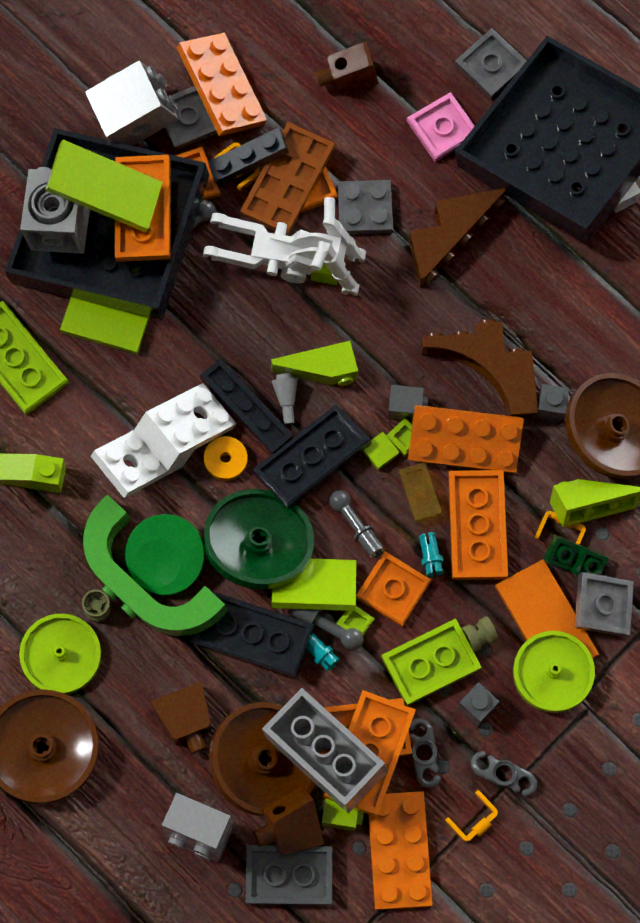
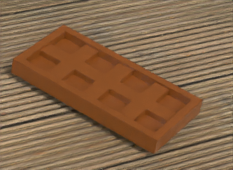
(289, 180)

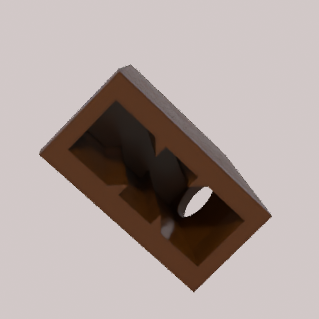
(349, 69)
(185, 716)
(291, 824)

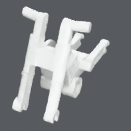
(296, 253)

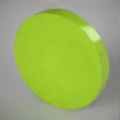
(60, 653)
(553, 671)

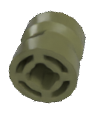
(99, 602)
(480, 633)

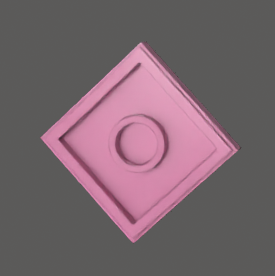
(441, 126)

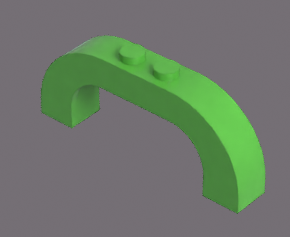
(181, 620)

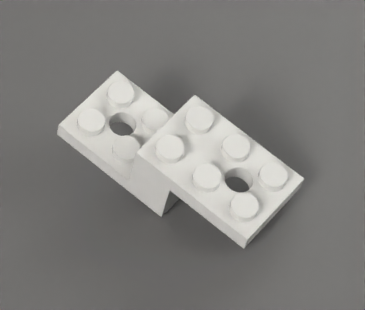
(163, 440)

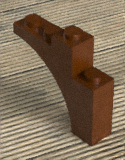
(484, 351)

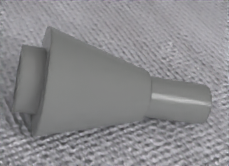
(285, 389)

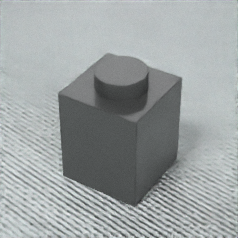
(403, 400)
(552, 403)
(478, 704)

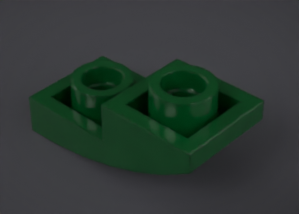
(574, 556)

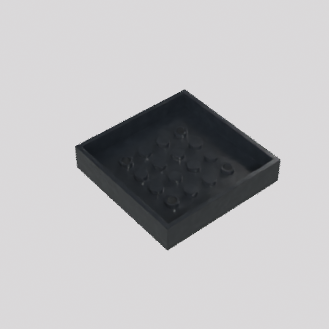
(559, 139)
(96, 274)

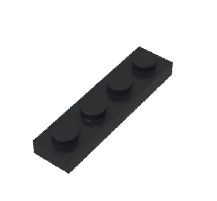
(246, 406)

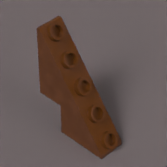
(455, 224)

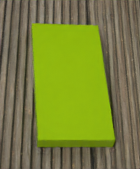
(104, 186)
(24, 366)

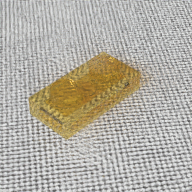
(420, 492)

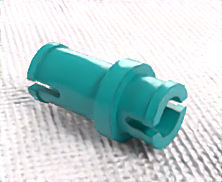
(431, 557)
(322, 653)

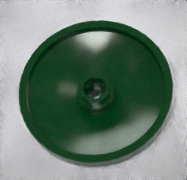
(258, 540)

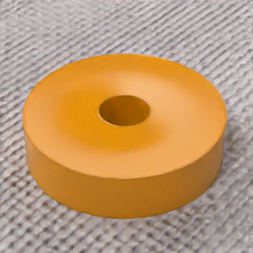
(225, 446)

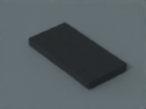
(312, 457)
(258, 636)

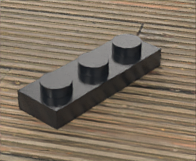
(248, 157)

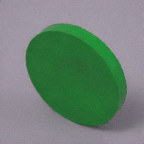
(165, 554)

